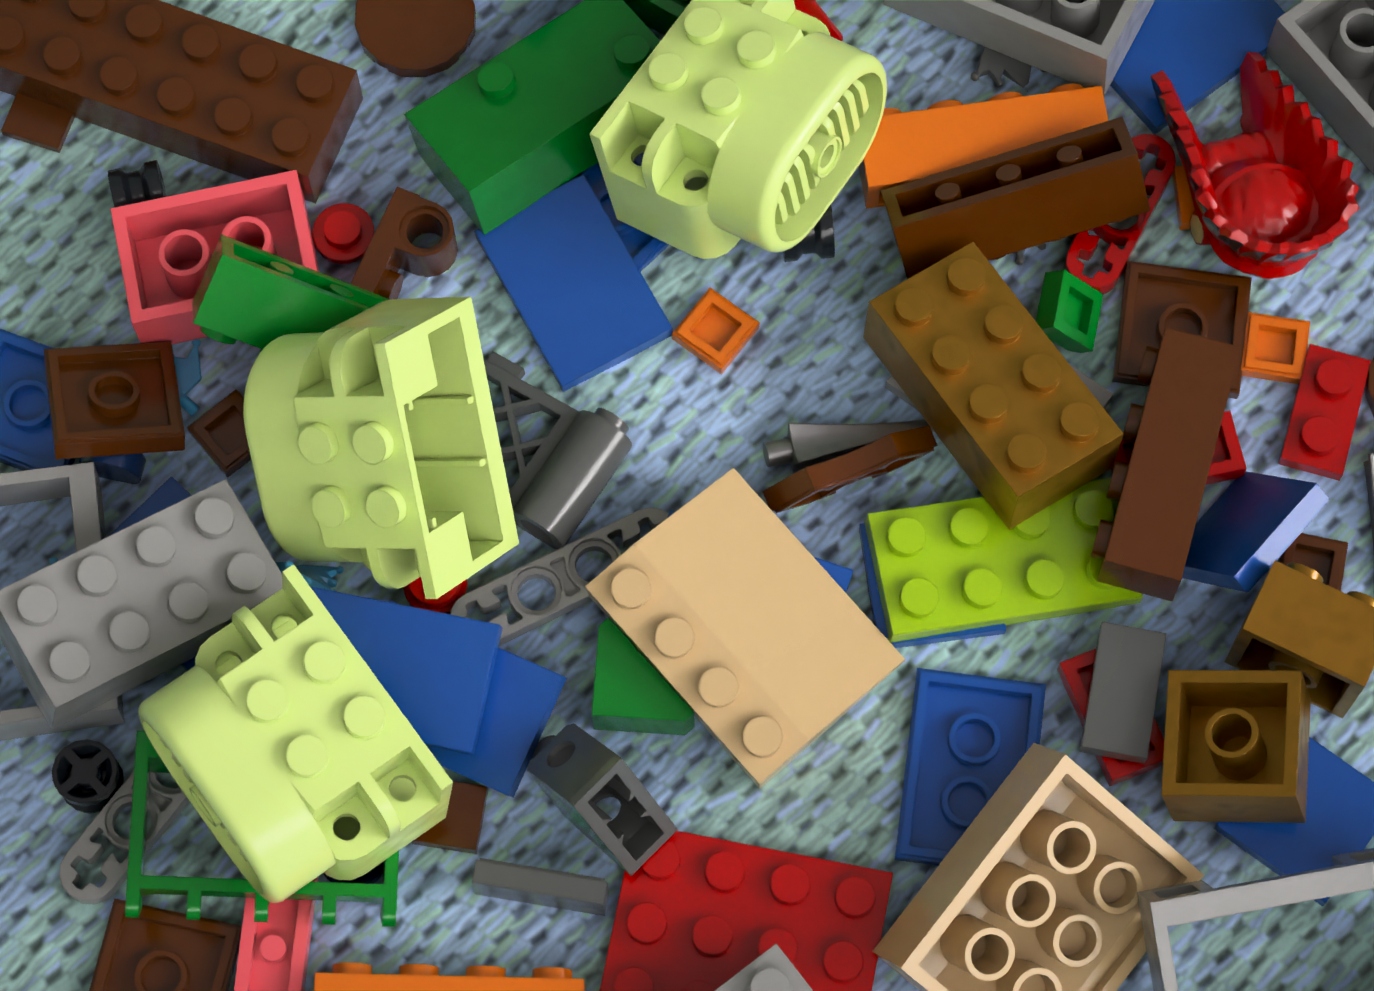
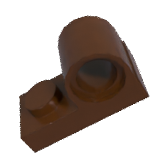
(392, 245)

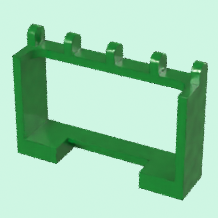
(195, 887)

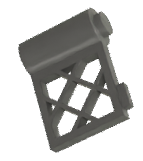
(566, 465)

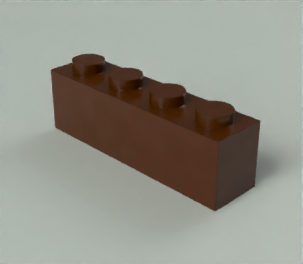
(1019, 197)
(1167, 464)

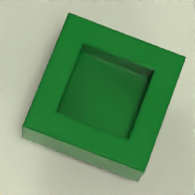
(1069, 311)

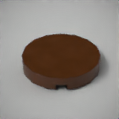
(415, 35)

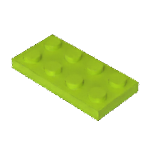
(965, 570)

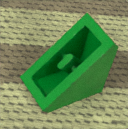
(631, 692)

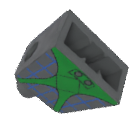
(582, 771)

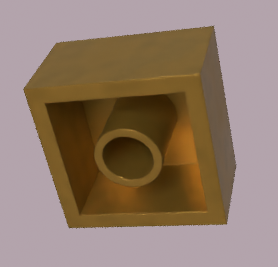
(1312, 629)
(1236, 746)

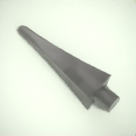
(816, 443)

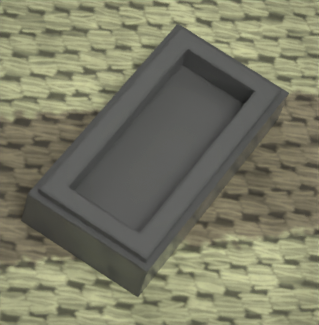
(1123, 692)
(540, 886)

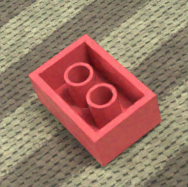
(172, 238)

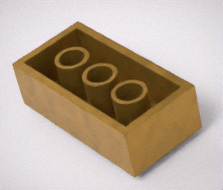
(991, 385)

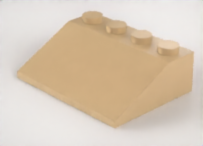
(744, 626)
(1036, 890)

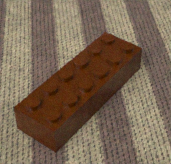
(182, 84)

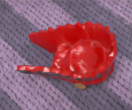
(1270, 191)

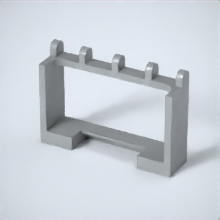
(84, 487)
(1200, 902)

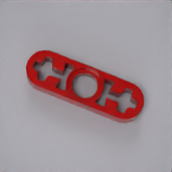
(1115, 258)

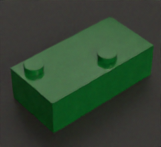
(528, 112)

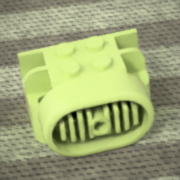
(741, 128)
(382, 445)
(294, 748)

